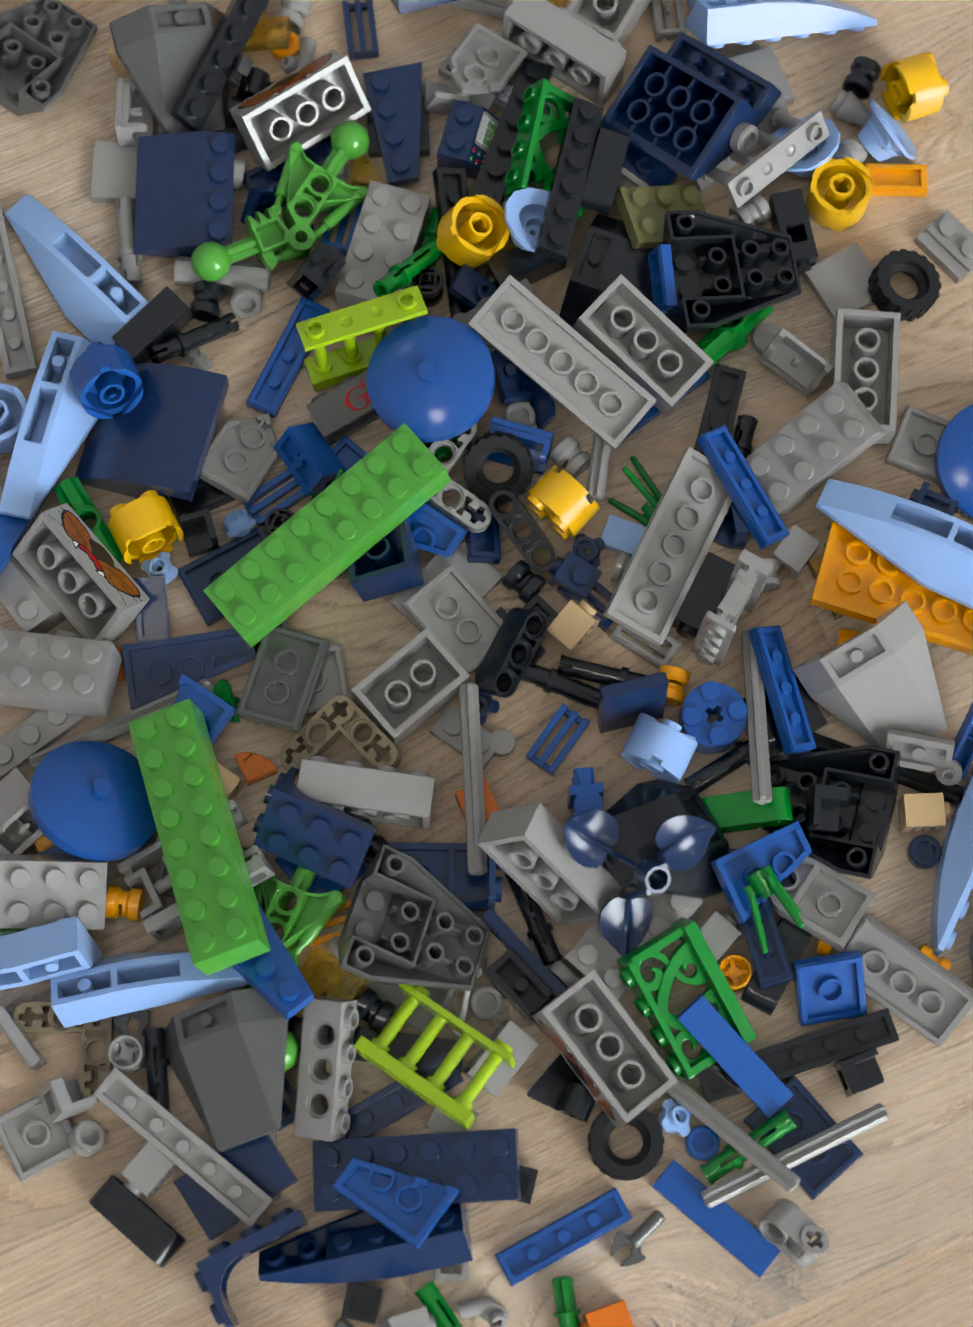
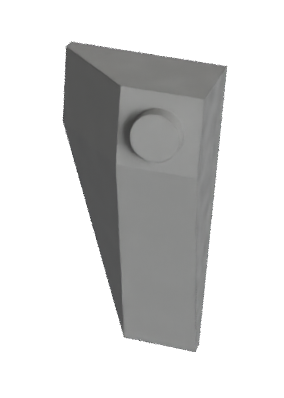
(27, 601)

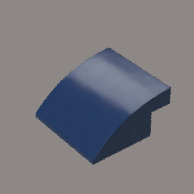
(688, 104)
(161, 439)

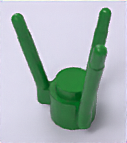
(652, 500)
(766, 884)

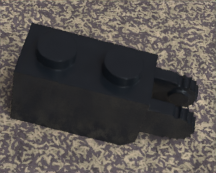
(317, 271)
(519, 986)

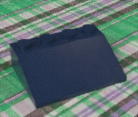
(183, 192)

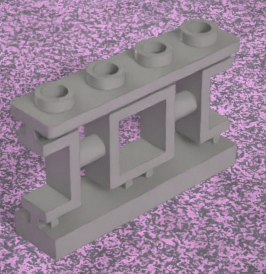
(740, 595)
(164, 920)

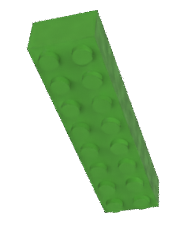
(328, 535)
(198, 838)

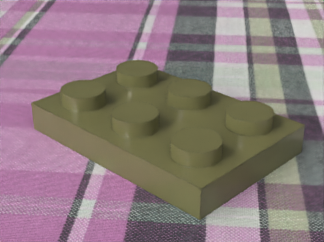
(645, 210)

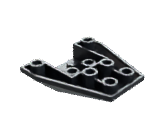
(600, 262)
(726, 268)
(638, 818)
(863, 819)

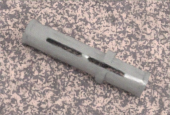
(125, 225)

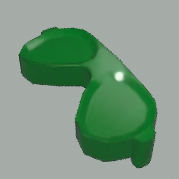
(224, 691)

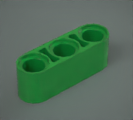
(739, 813)

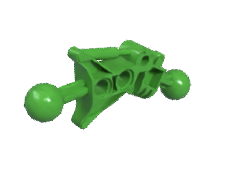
(267, 234)
(299, 925)

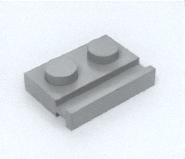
(948, 245)

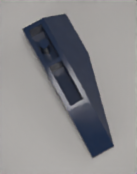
(365, 1250)

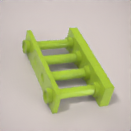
(346, 323)
(432, 1088)

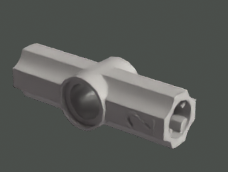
(239, 274)

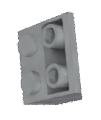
(16, 821)

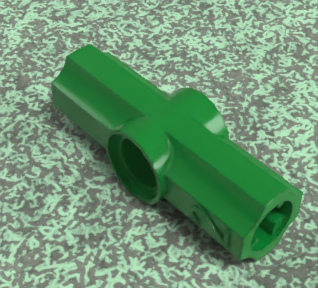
(731, 335)
(74, 493)

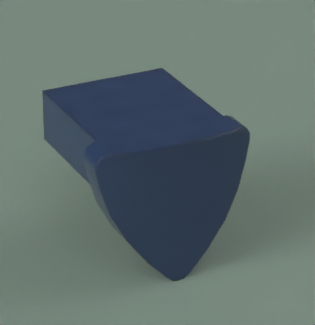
(732, 531)

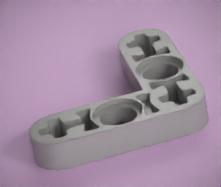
(475, 503)

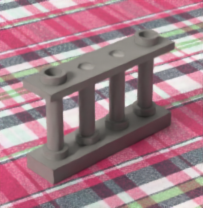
(774, 160)

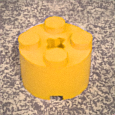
(913, 87)
(839, 193)
(472, 231)
(562, 502)
(144, 527)

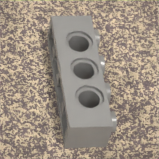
(314, 1082)

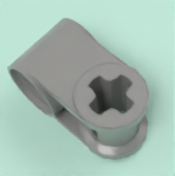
(791, 1233)

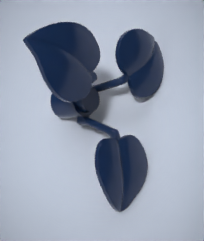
(682, 846)

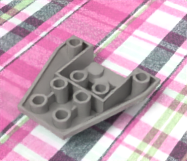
(879, 680)

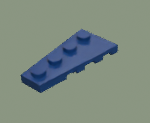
(276, 976)

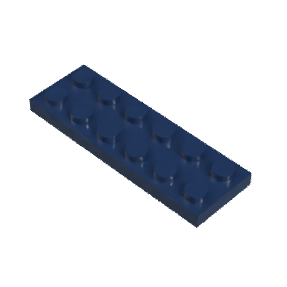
(476, 1162)

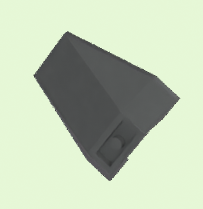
(161, 52)
(40, 53)
(410, 928)
(231, 1064)

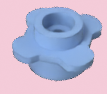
(238, 523)
(162, 560)
(668, 1120)

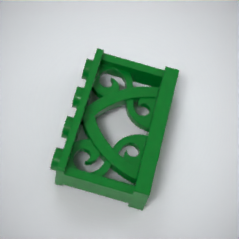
(526, 150)
(707, 971)

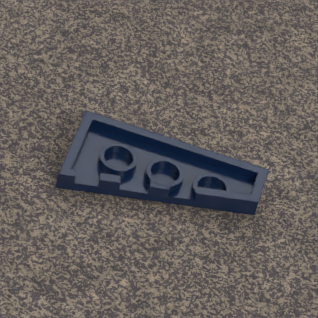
(396, 114)
(157, 665)

